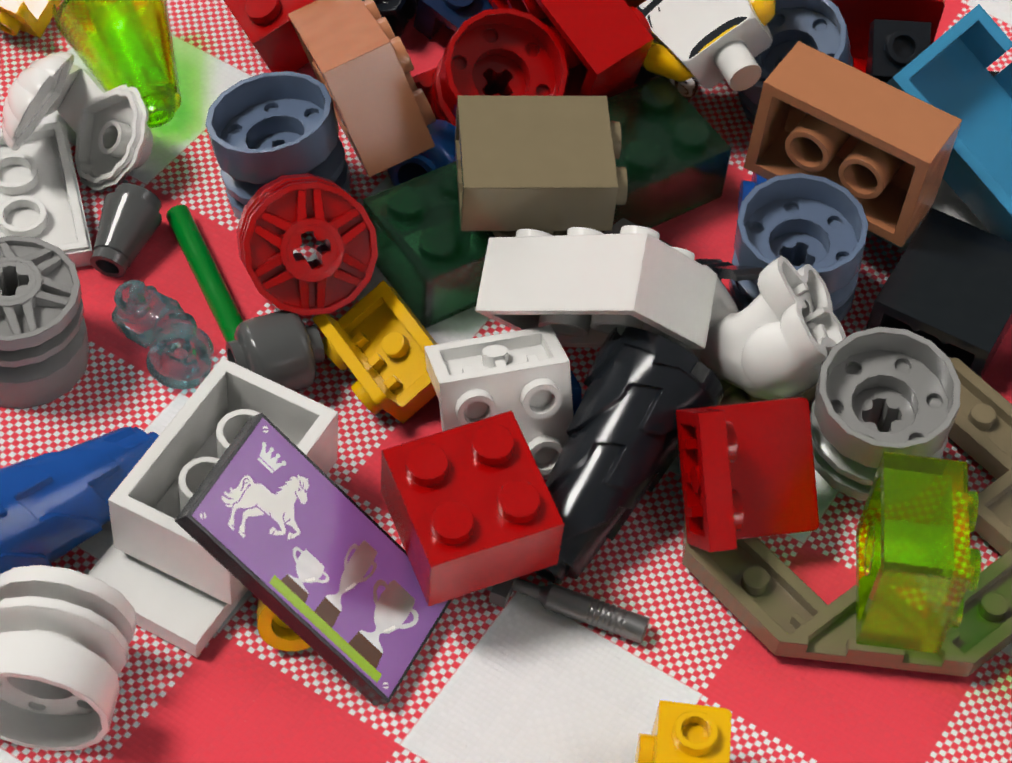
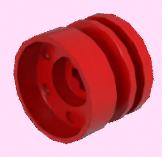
(498, 51)
(273, 228)

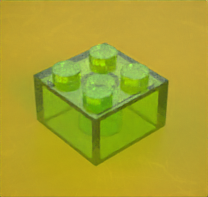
(915, 553)

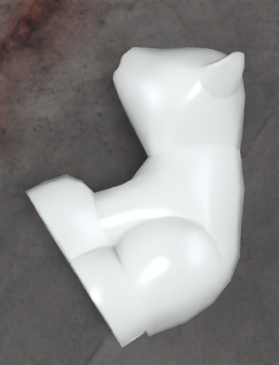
(778, 339)

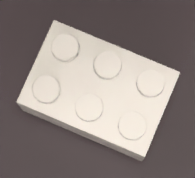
(596, 283)
(185, 453)

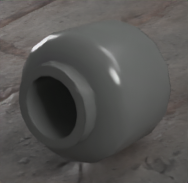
(278, 349)

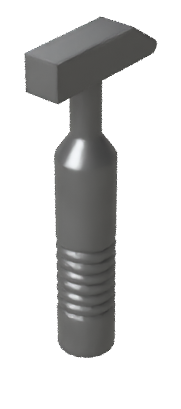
(576, 606)

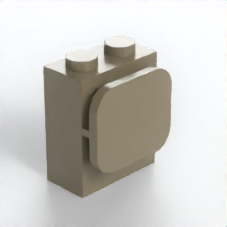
(537, 163)

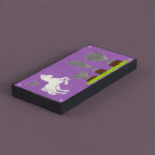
(313, 558)

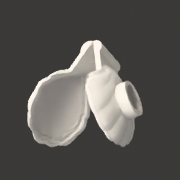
(108, 124)

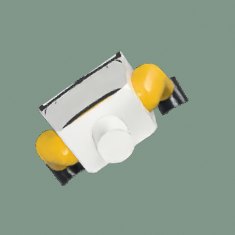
(708, 40)

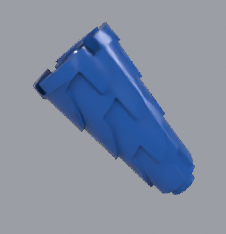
(63, 496)

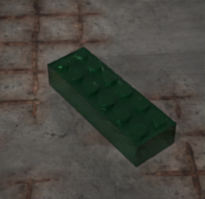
(437, 269)

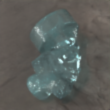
(178, 350)

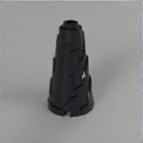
(621, 439)

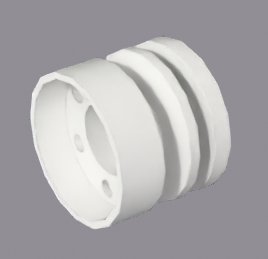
(60, 656)

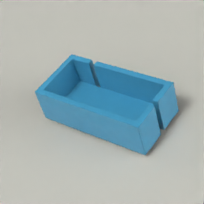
(956, 80)

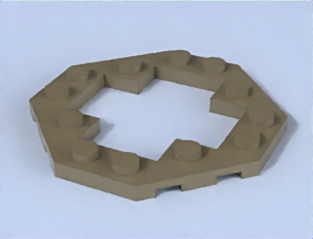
(801, 625)

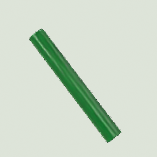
(205, 270)

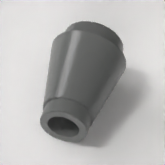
(124, 228)

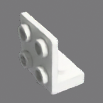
(507, 373)

